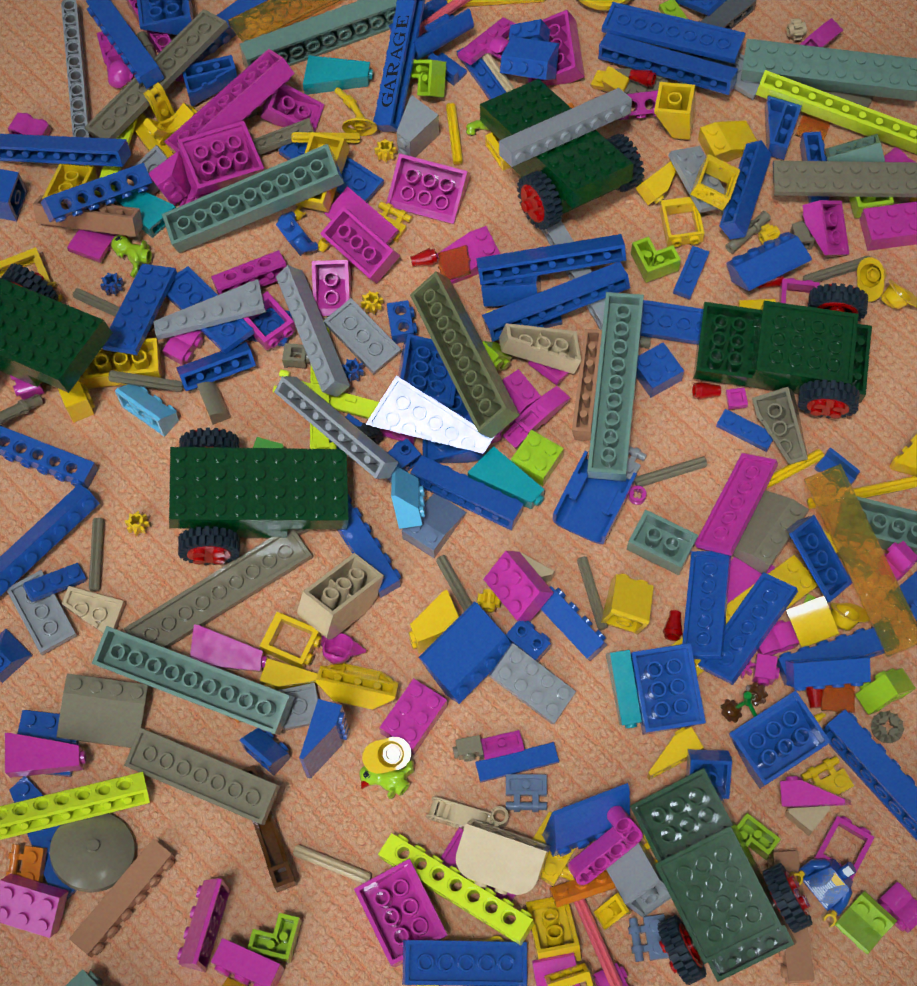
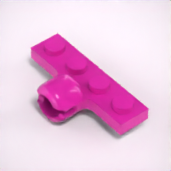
(490, 41)

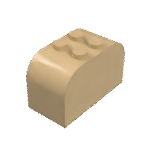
(340, 596)
(500, 858)

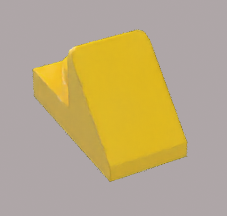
(609, 80)
(612, 911)

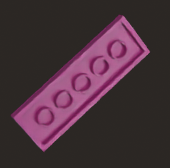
(736, 504)

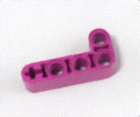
(607, 848)

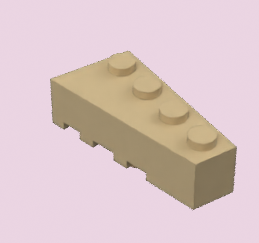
(542, 345)

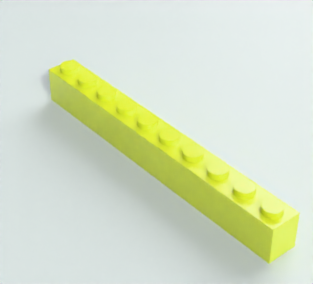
(840, 111)

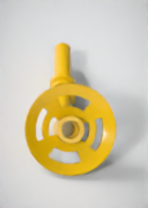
(359, 122)

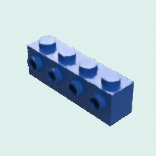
(813, 150)
(216, 366)
(574, 626)
(828, 671)

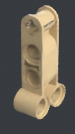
(458, 815)

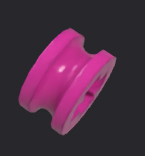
(636, 501)

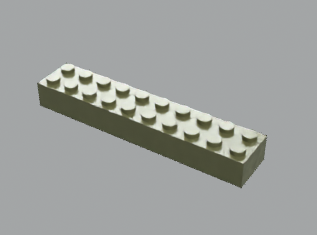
(464, 355)

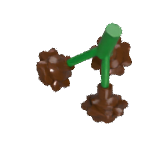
(755, 694)

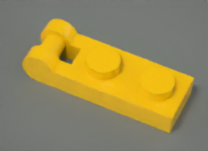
(160, 104)

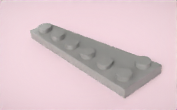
(223, 308)

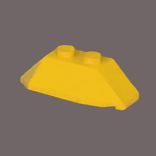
(356, 685)

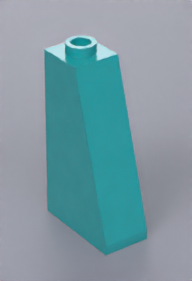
(328, 73)
(150, 208)
(503, 475)
(624, 688)

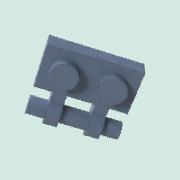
(526, 785)
(652, 938)

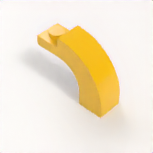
(164, 129)

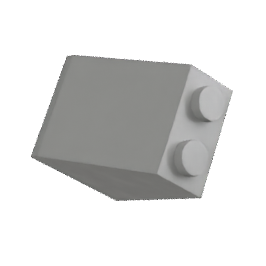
(417, 128)
(639, 881)

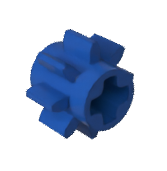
(111, 283)
(353, 370)

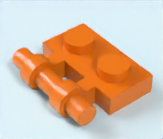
(32, 864)

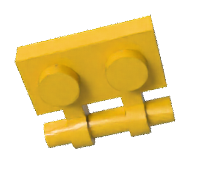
(401, 216)
(836, 782)

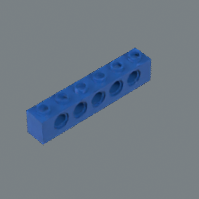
(137, 174)
(85, 468)

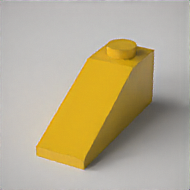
(657, 184)
(283, 676)
(675, 751)

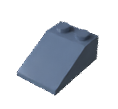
(437, 525)

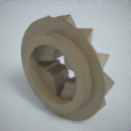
(880, 732)

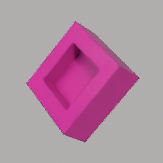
(736, 398)

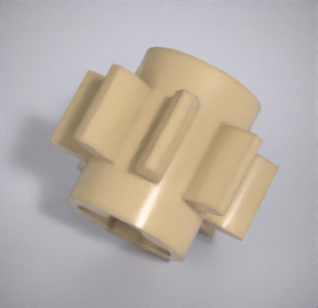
(796, 29)

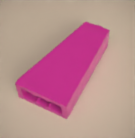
(224, 651)
(40, 756)

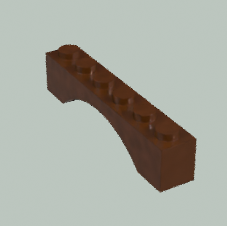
(273, 850)

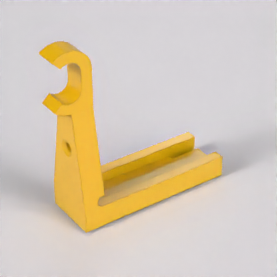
(26, 259)

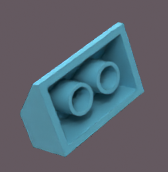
(147, 408)
(407, 498)

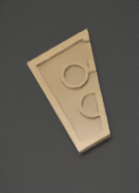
(93, 608)

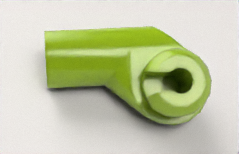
(477, 124)

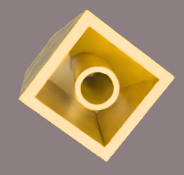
(676, 108)
(628, 604)
(432, 622)

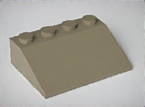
(767, 530)
(101, 710)

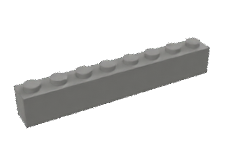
(565, 127)
(312, 331)
(336, 427)

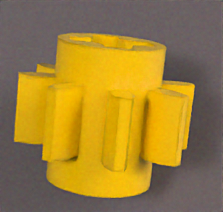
(385, 150)
(768, 232)
(372, 307)
(141, 527)
(488, 600)

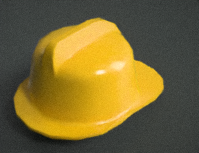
(871, 277)
(897, 296)
(848, 615)
(386, 755)

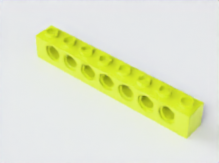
(73, 805)
(516, 932)

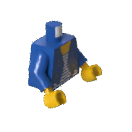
(296, 235)
(828, 883)

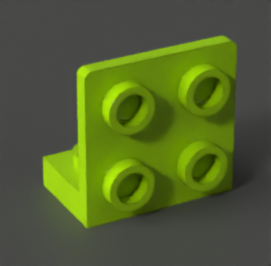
(865, 922)

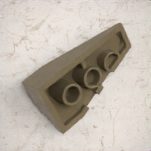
(782, 421)

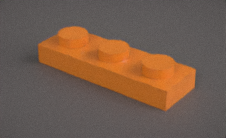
(572, 891)

